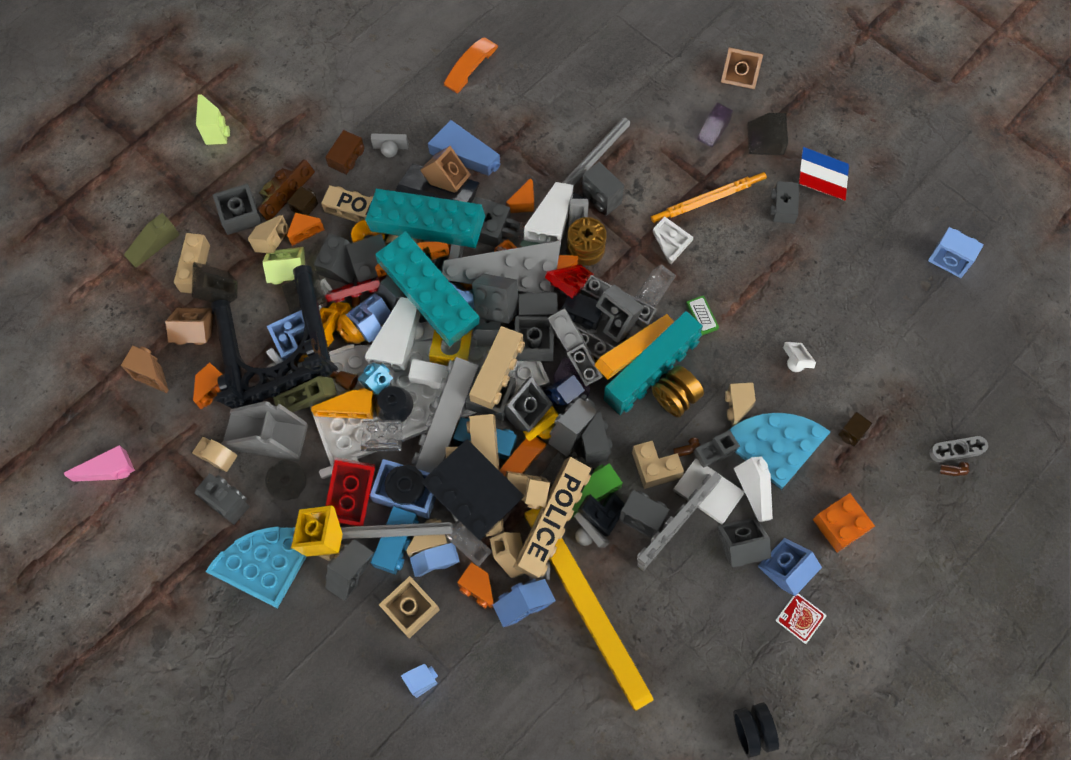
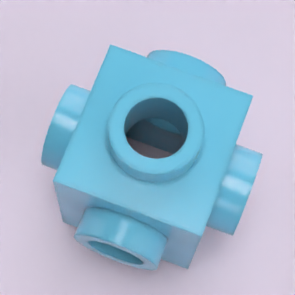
(375, 377)

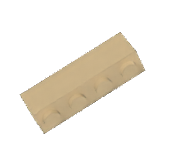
(497, 367)

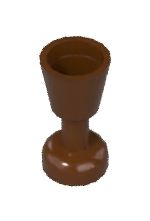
(345, 380)

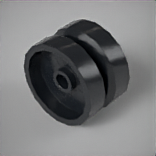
(756, 730)

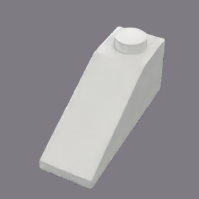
(757, 486)

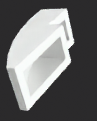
(427, 373)

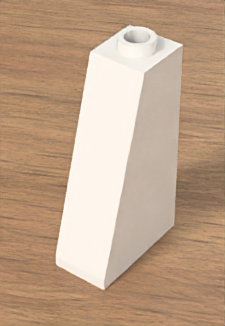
(551, 216)
(396, 337)

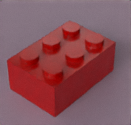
(350, 490)

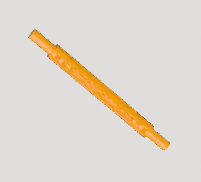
(708, 197)

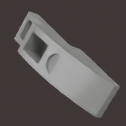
(575, 346)

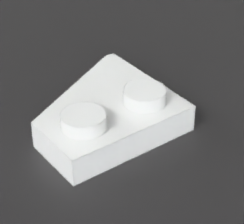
(671, 239)

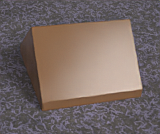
(741, 68)

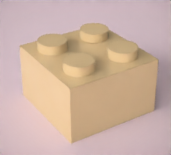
(409, 607)

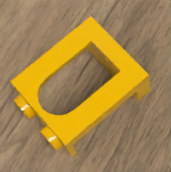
(438, 357)

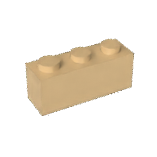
(194, 250)

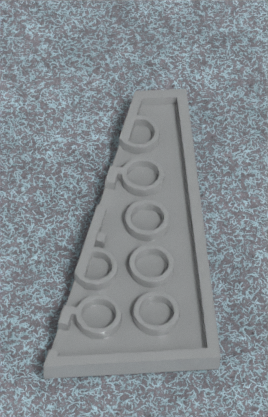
(525, 264)
(673, 524)

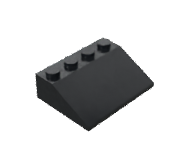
(415, 183)
(473, 489)

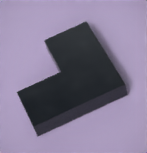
(602, 516)

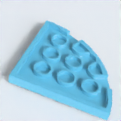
(781, 440)
(260, 564)

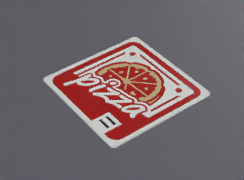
(801, 618)

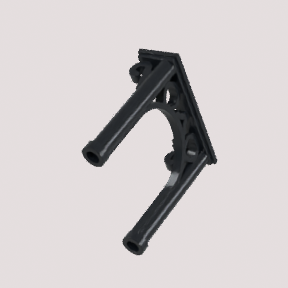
(235, 388)

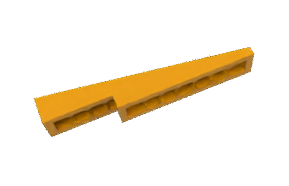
(626, 352)

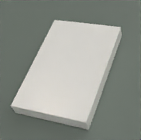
(719, 501)

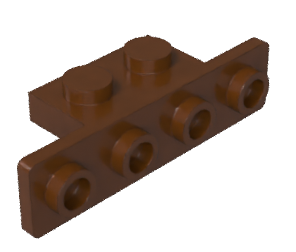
(282, 188)

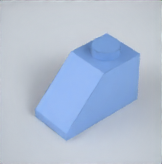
(420, 679)

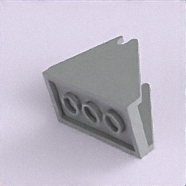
(265, 431)

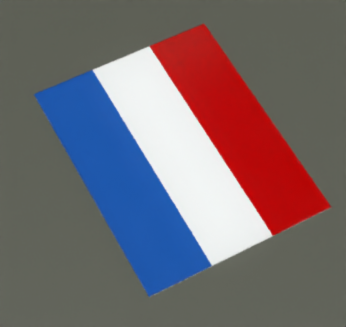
(824, 173)

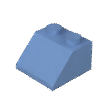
(790, 566)

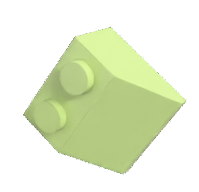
(211, 122)
(280, 264)

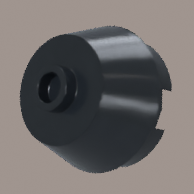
(393, 404)

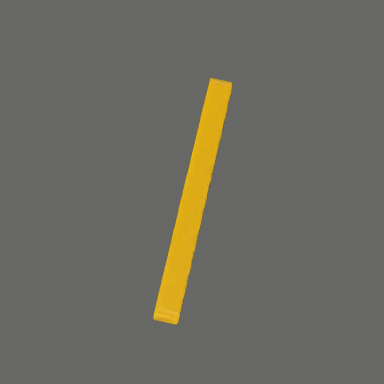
(597, 622)

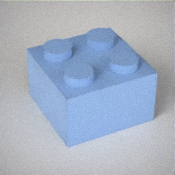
(955, 252)

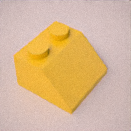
(317, 532)

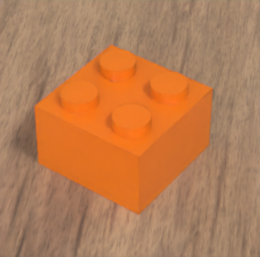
(843, 522)

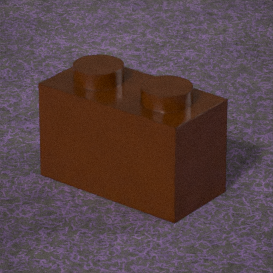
(345, 152)

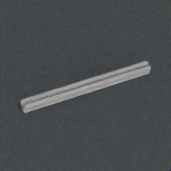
(597, 152)
(397, 530)

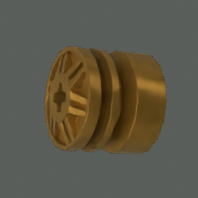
(589, 249)
(677, 391)

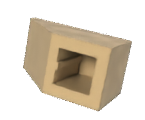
(268, 235)
(740, 399)
(506, 550)

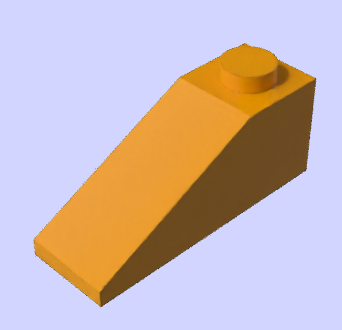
(352, 404)

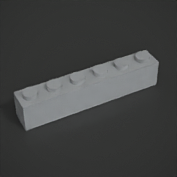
(446, 414)

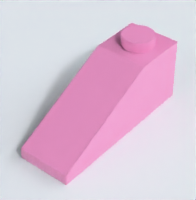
(108, 466)

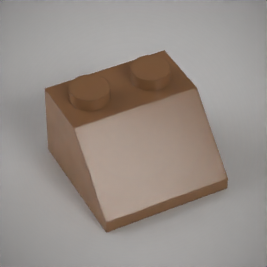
(446, 170)
(189, 326)
(145, 368)

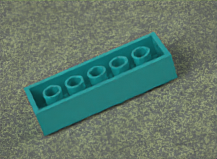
(426, 217)
(427, 288)
(653, 363)

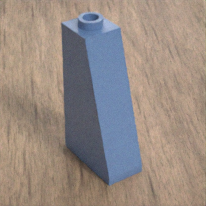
(468, 148)

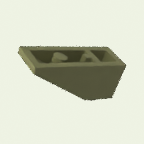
(151, 239)
(307, 394)

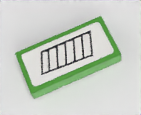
(701, 312)

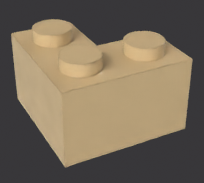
(655, 470)
(532, 487)

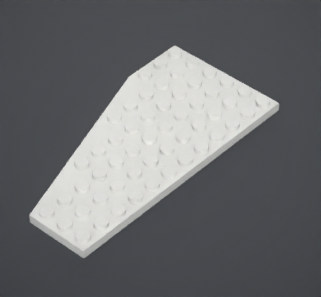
(344, 435)

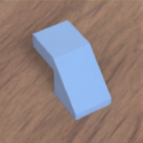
(434, 558)

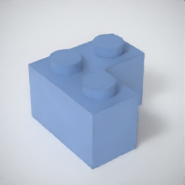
(523, 601)

